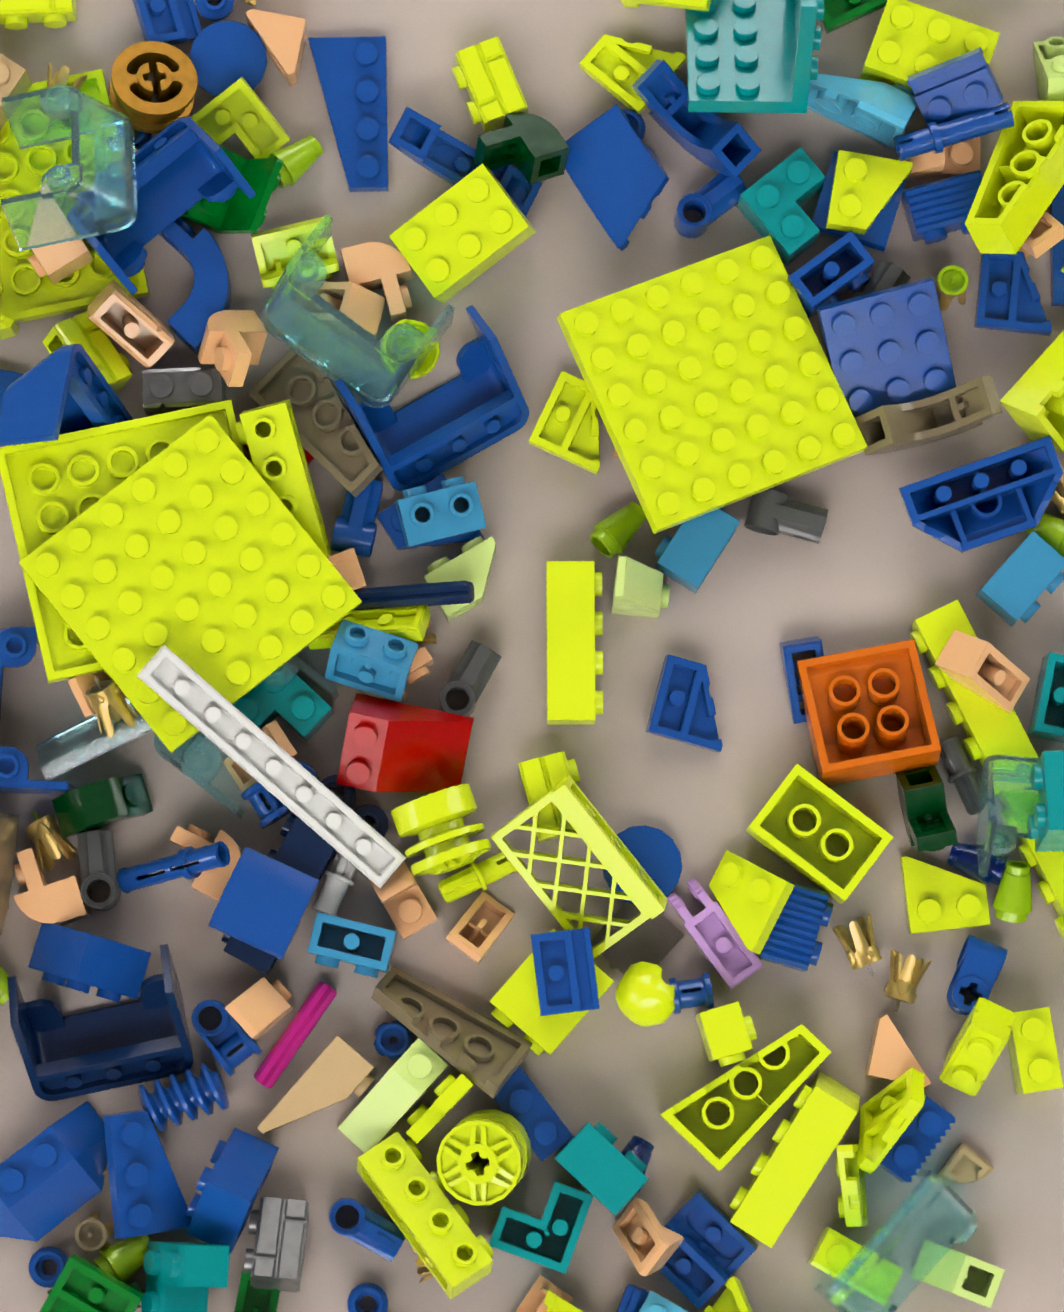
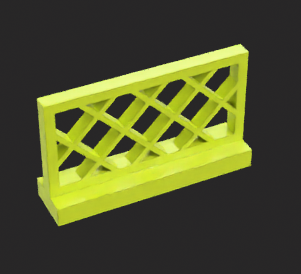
(604, 844)

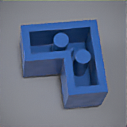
(88, 962)
(230, 1188)

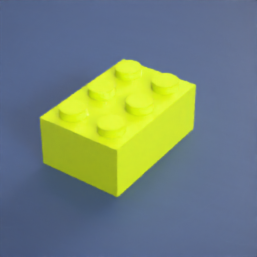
(918, 38)
(462, 233)
(819, 834)

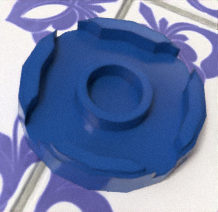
(227, 53)
(655, 853)

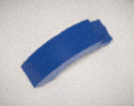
(705, 135)
(211, 282)

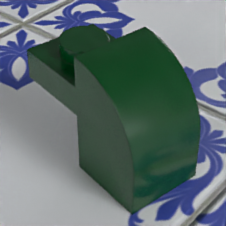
(529, 143)
(101, 804)
(925, 809)

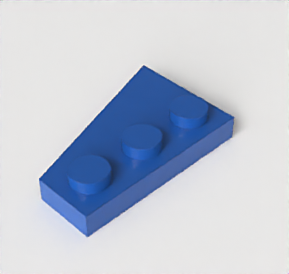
(140, 1178)

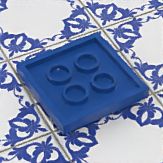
(888, 346)

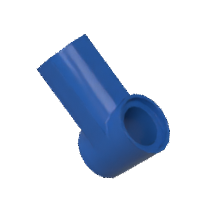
(711, 202)
(357, 523)
(370, 1230)

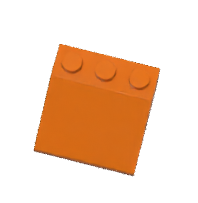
(868, 713)

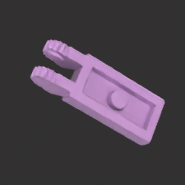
(716, 937)

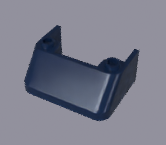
(104, 1045)

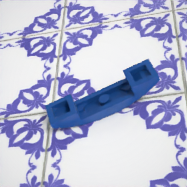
(452, 159)

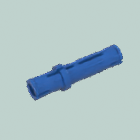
(941, 135)
(208, 858)

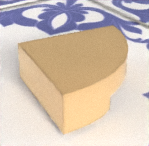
(964, 1166)

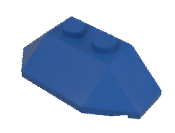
(986, 496)
(53, 1175)

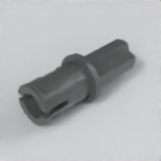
(961, 772)

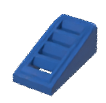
(787, 649)

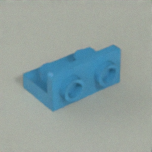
(370, 660)

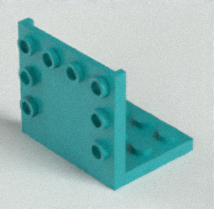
(752, 55)

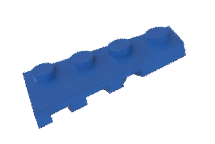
(355, 94)

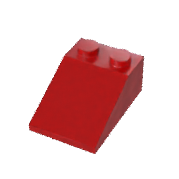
(402, 747)

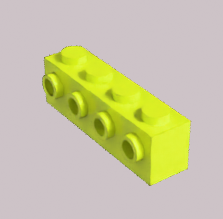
(282, 464)
(571, 642)
(425, 1214)

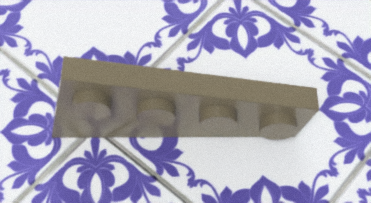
(321, 419)
(457, 1033)

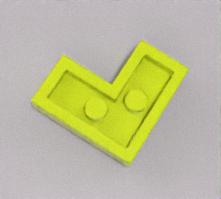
(242, 113)
(449, 1094)

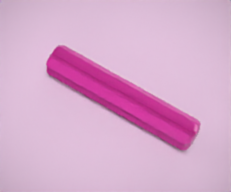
(295, 1034)

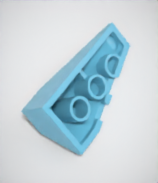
(863, 106)

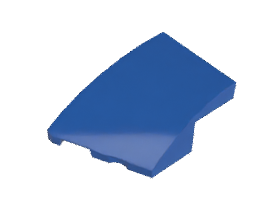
(615, 173)

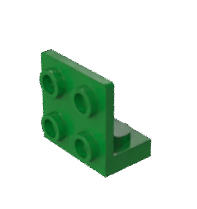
(240, 212)

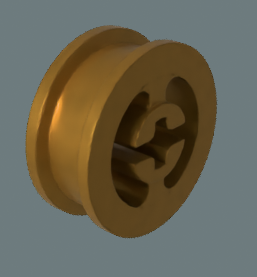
(173, 81)

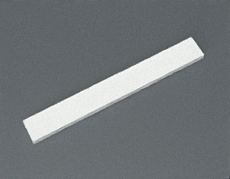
(271, 766)

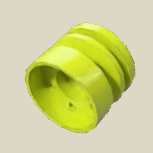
(441, 830)
(495, 1137)

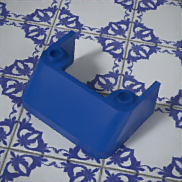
(171, 177)
(58, 398)
(449, 421)
(16, 650)

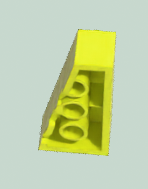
(1019, 178)
(1038, 397)
(739, 1102)
(795, 1159)

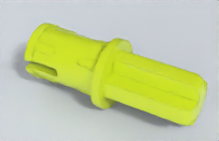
(475, 877)

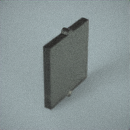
(646, 943)

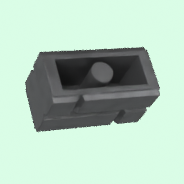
(180, 388)
(278, 1245)

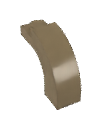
(929, 419)

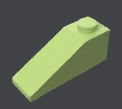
(638, 589)
(393, 1096)

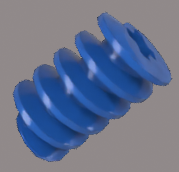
(184, 1097)

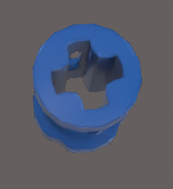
(692, 993)

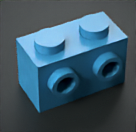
(441, 512)
(695, 548)
(1023, 579)
(353, 943)

